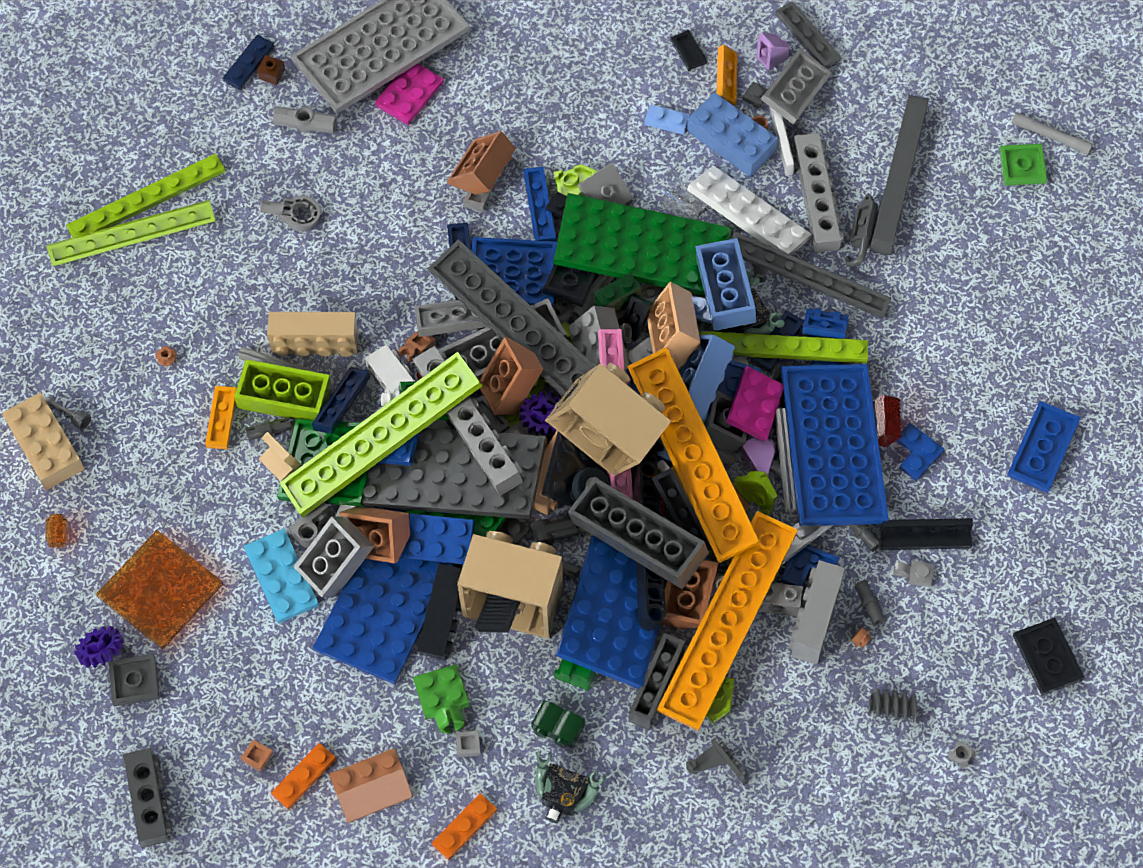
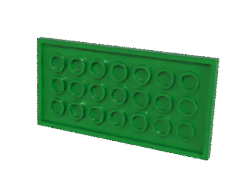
(633, 240)

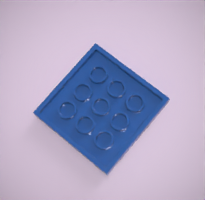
(519, 264)

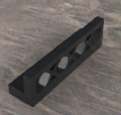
(926, 534)

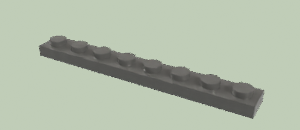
(812, 276)

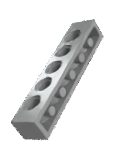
(822, 239)

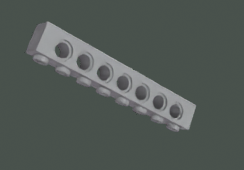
(501, 478)

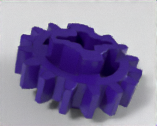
(536, 411)
(99, 646)

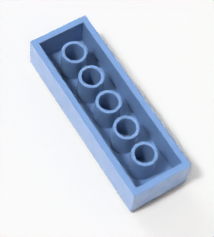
(702, 376)

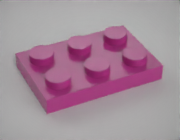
(409, 93)
(755, 403)

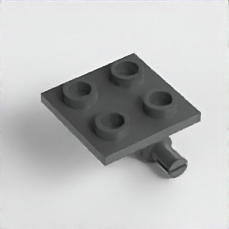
(713, 757)

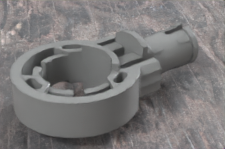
(286, 209)

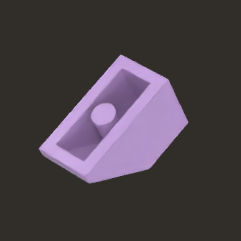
(771, 50)
(759, 454)

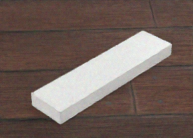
(783, 142)

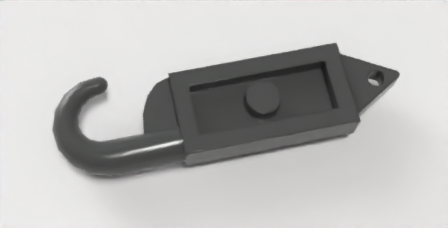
(862, 229)

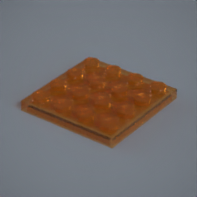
(159, 589)

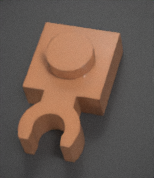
(416, 345)

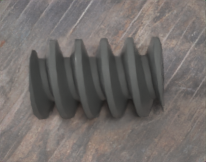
(893, 704)

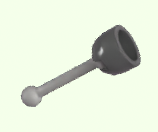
(79, 419)

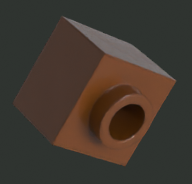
(271, 70)

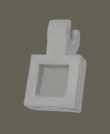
(918, 572)

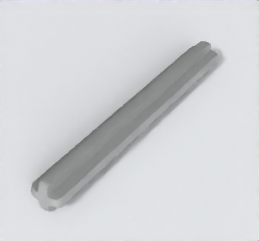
(785, 460)

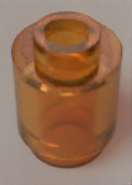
(56, 531)

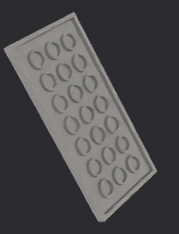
(377, 47)

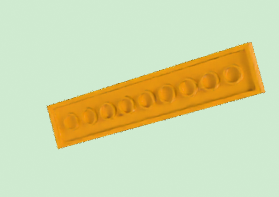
(696, 458)
(726, 623)

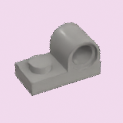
(308, 525)

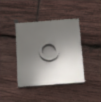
(606, 186)

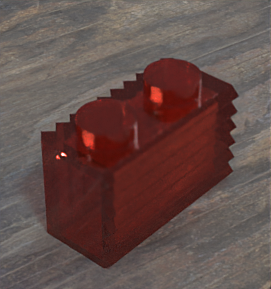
(887, 419)

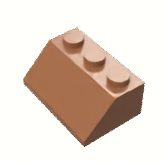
(482, 163)
(509, 377)
(383, 528)
(688, 605)
(370, 785)

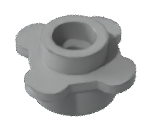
(961, 747)

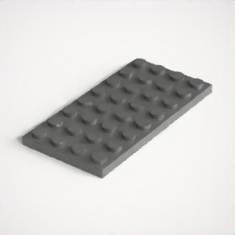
(452, 481)

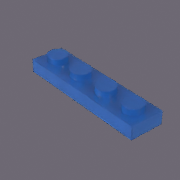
(537, 200)

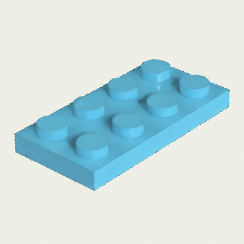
(282, 584)

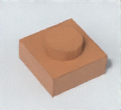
(256, 755)

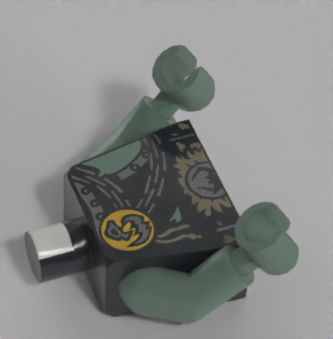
(764, 321)
(564, 789)

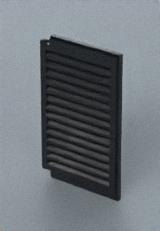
(497, 614)

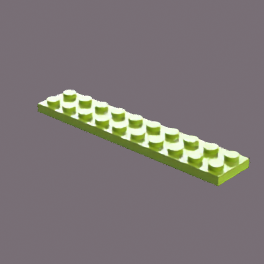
(380, 434)

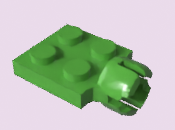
(442, 697)

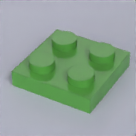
(1023, 164)

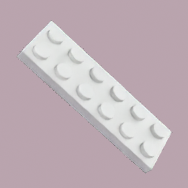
(748, 211)

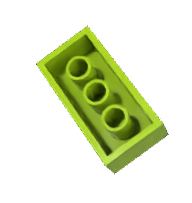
(282, 390)

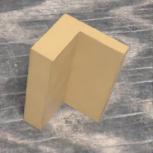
(278, 459)

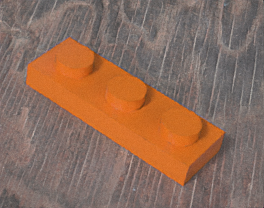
(303, 776)
(464, 826)

